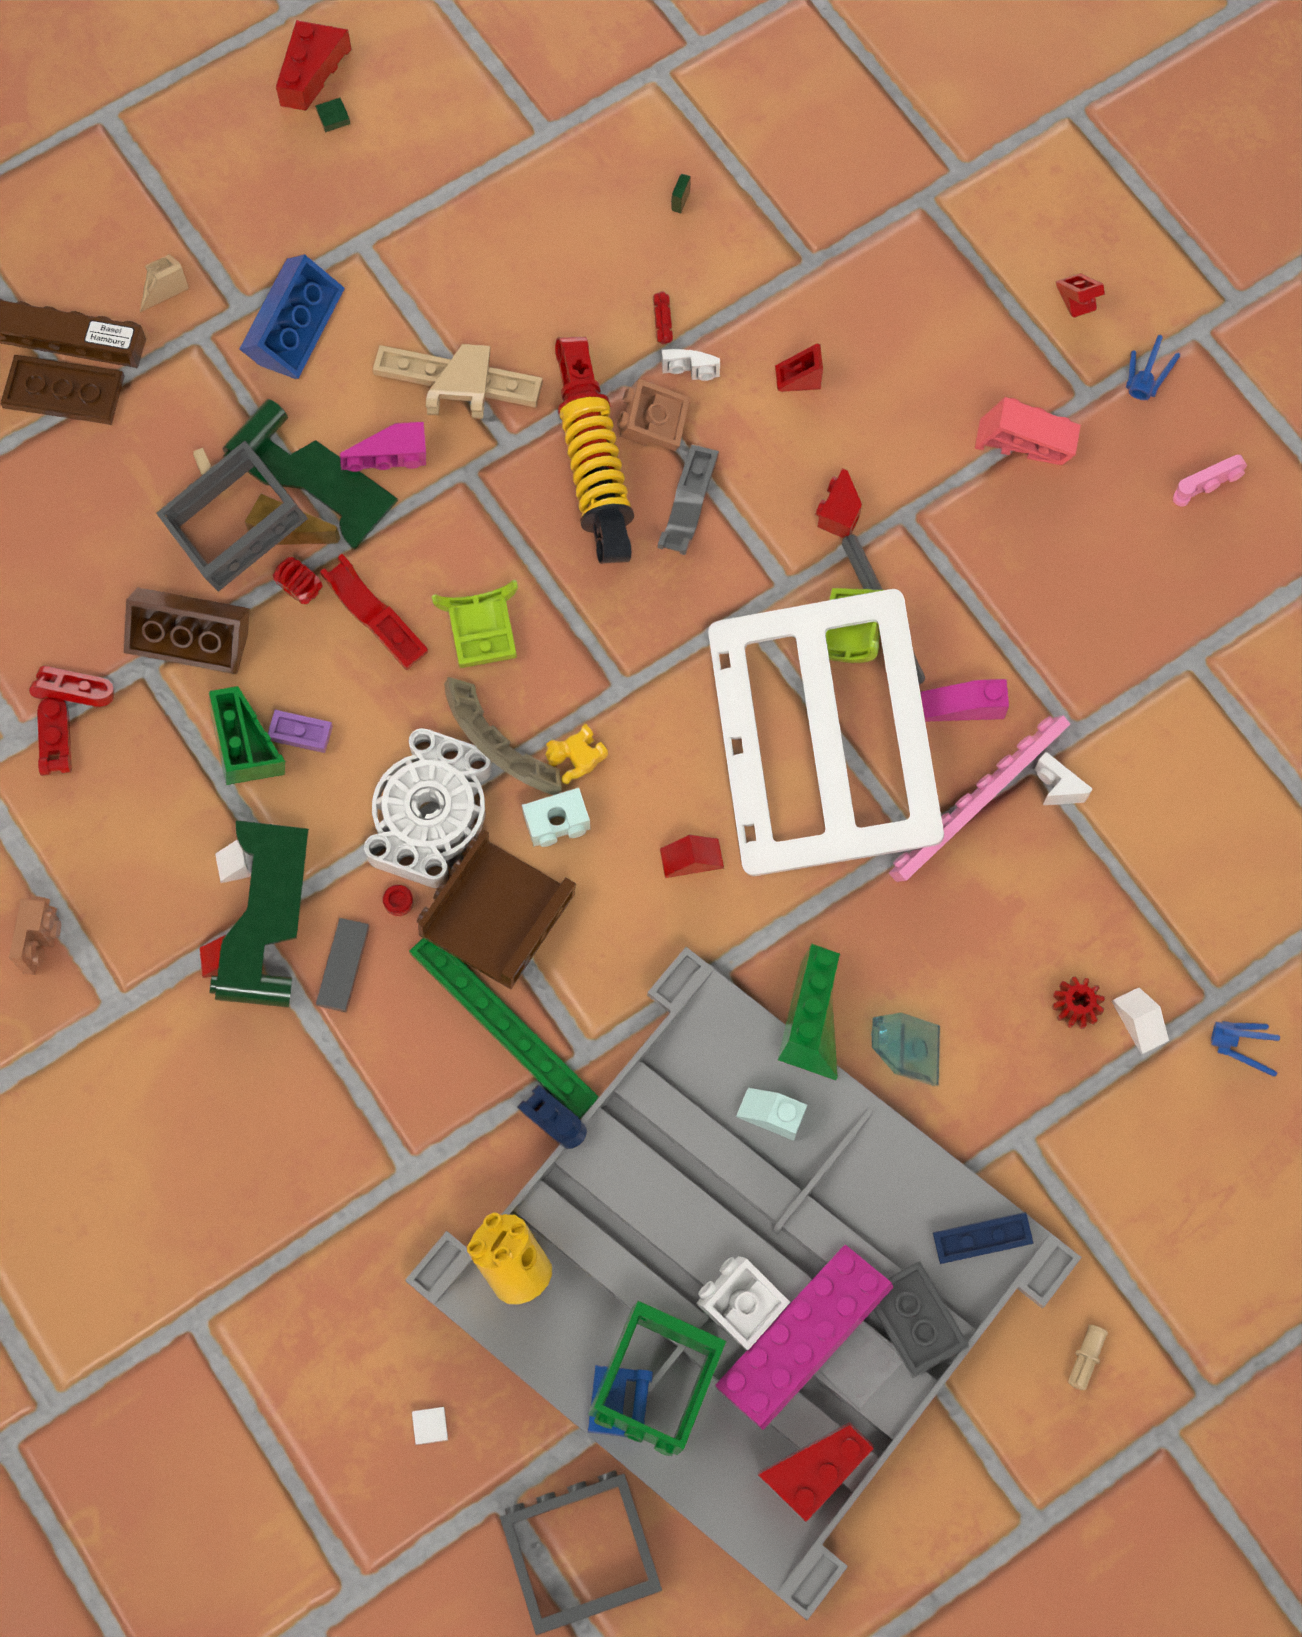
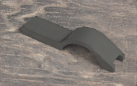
(689, 499)

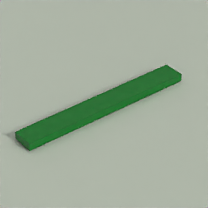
(505, 1027)

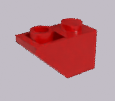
(842, 508)

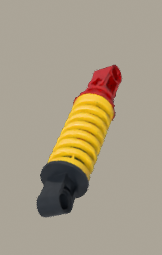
(593, 453)

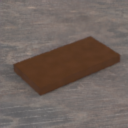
(62, 389)

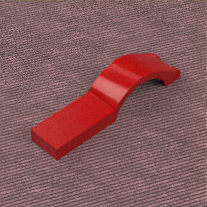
(374, 614)

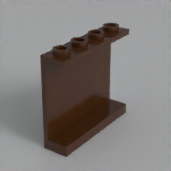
(494, 911)

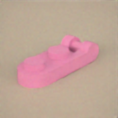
(1209, 479)

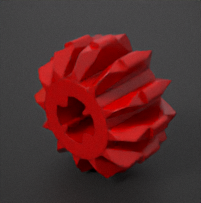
(297, 580)
(1080, 1013)

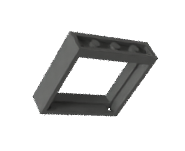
(254, 542)
(550, 1502)

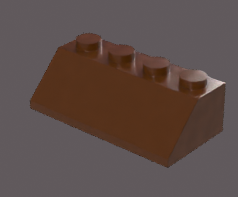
(185, 630)

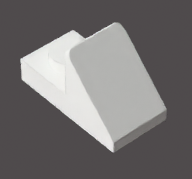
(1068, 786)
(233, 863)

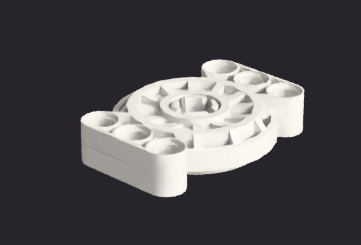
(423, 779)

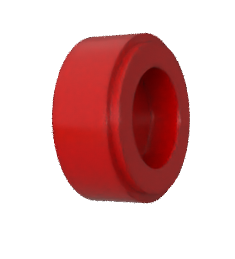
(398, 900)

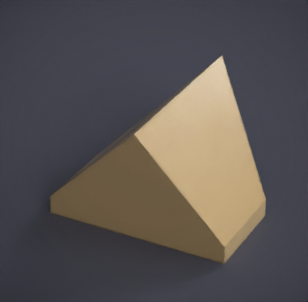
(163, 281)

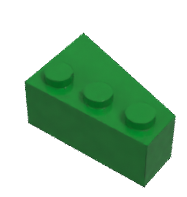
(241, 740)

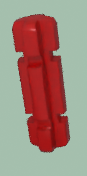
(663, 318)

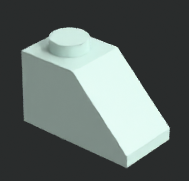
(772, 1112)

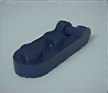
(554, 1119)

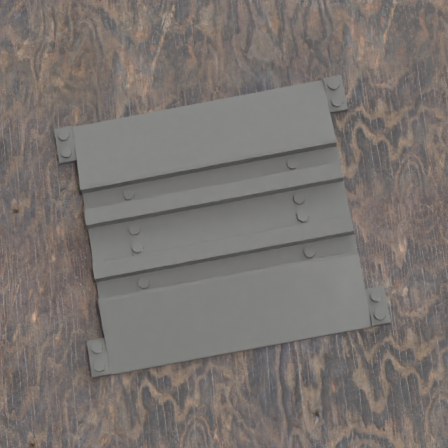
(677, 1190)

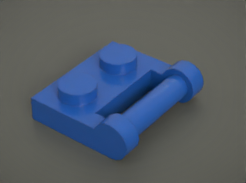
(617, 1394)

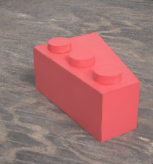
(1029, 431)

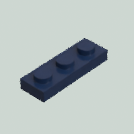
(983, 1237)

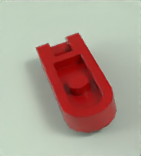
(72, 687)
(53, 736)

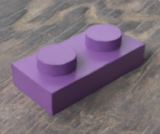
(300, 731)

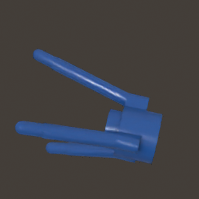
(1142, 384)
(1227, 1035)

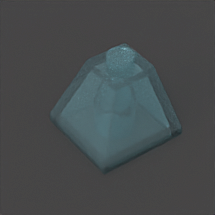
(908, 1046)

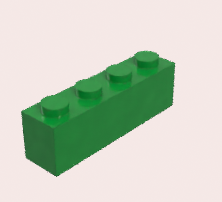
(809, 1027)

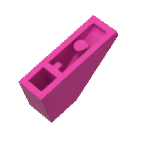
(967, 701)

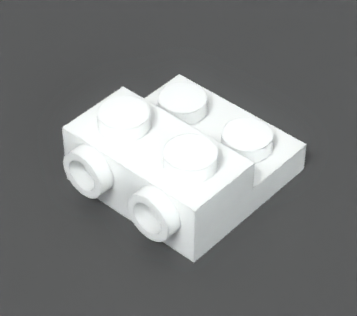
(742, 1301)

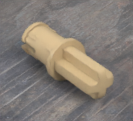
(1087, 1357)

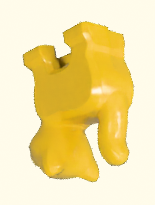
(578, 751)

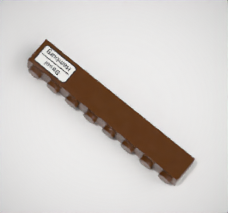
(71, 333)

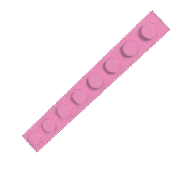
(987, 789)

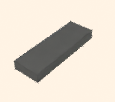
(342, 965)

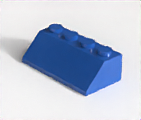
(292, 317)

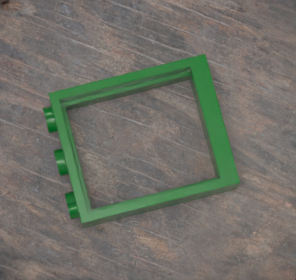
(681, 1333)

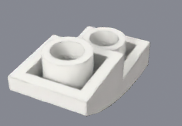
(702, 365)

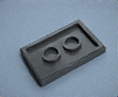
(919, 1321)

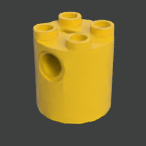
(510, 1258)

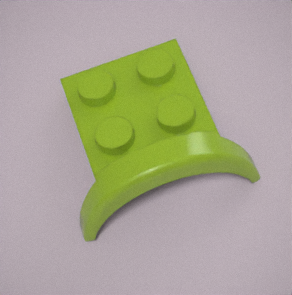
(481, 625)
(853, 642)

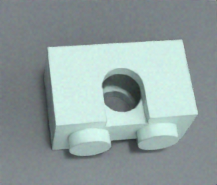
(566, 805)

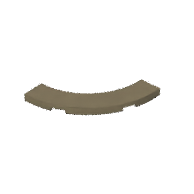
(469, 715)

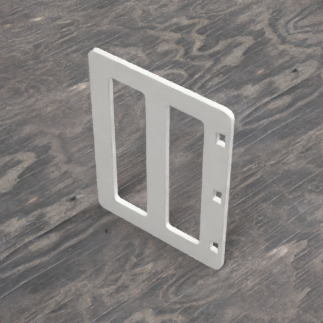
(841, 837)

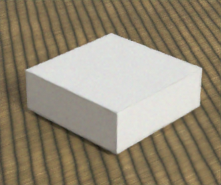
(430, 1426)

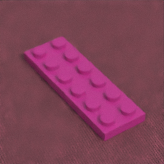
(804, 1336)

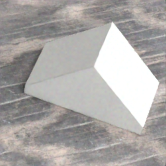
(1142, 1019)

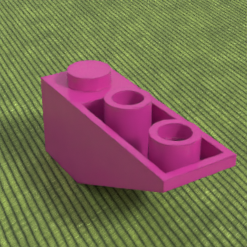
(393, 447)

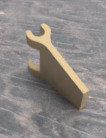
(462, 380)

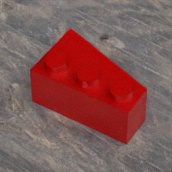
(309, 62)
(817, 1470)

